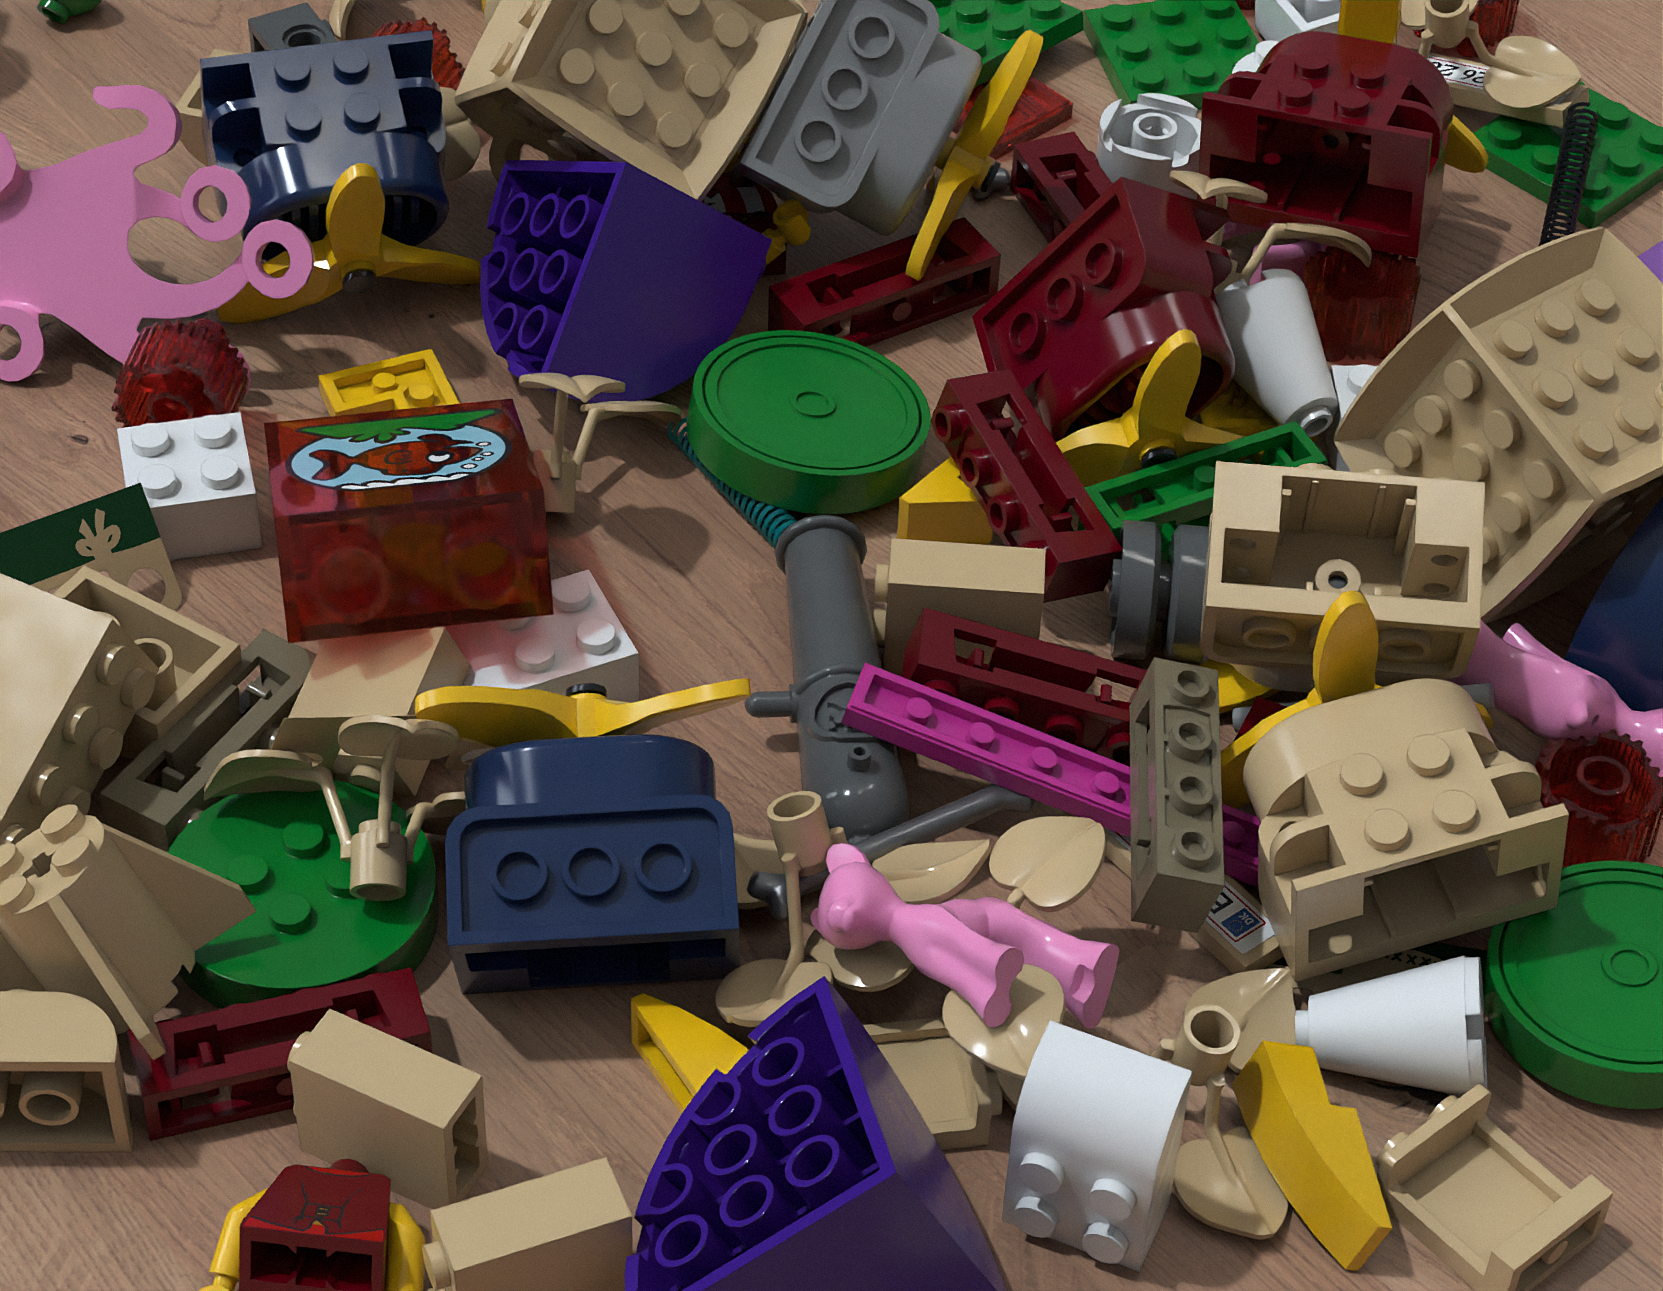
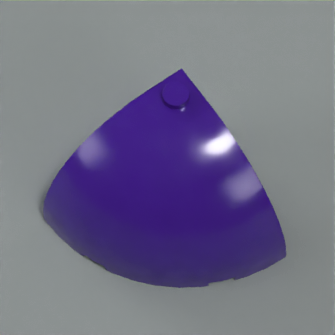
(611, 275)
(806, 1174)

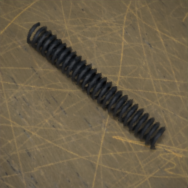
(1557, 188)

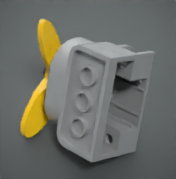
(873, 112)

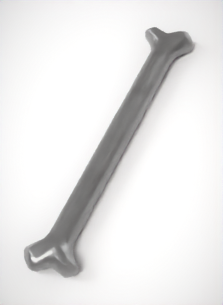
(922, 829)

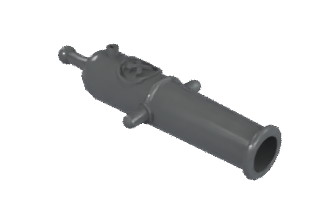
(830, 643)

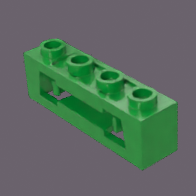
(1187, 484)

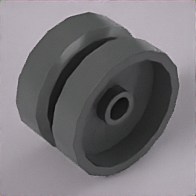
(1154, 590)

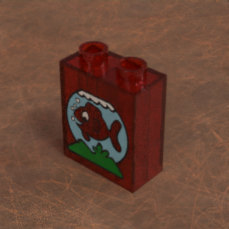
(407, 520)

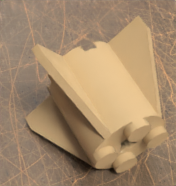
(106, 918)

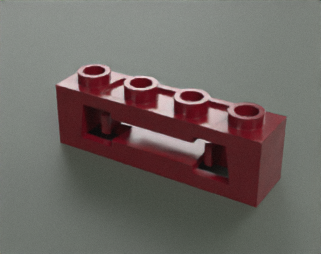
(1059, 172)
(881, 295)
(1024, 481)
(1025, 681)
(251, 1049)

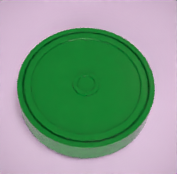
(808, 422)
(305, 919)
(1583, 986)

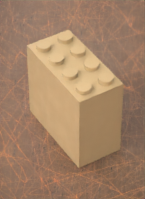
(63, 703)

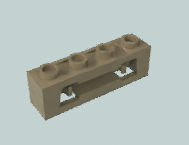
(202, 738)
(1176, 796)

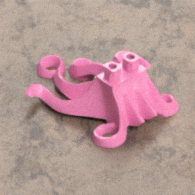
(70, 233)

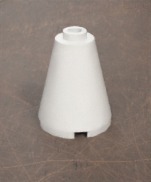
(1279, 350)
(1404, 1027)

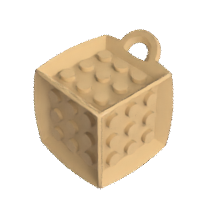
(628, 81)
(1542, 392)

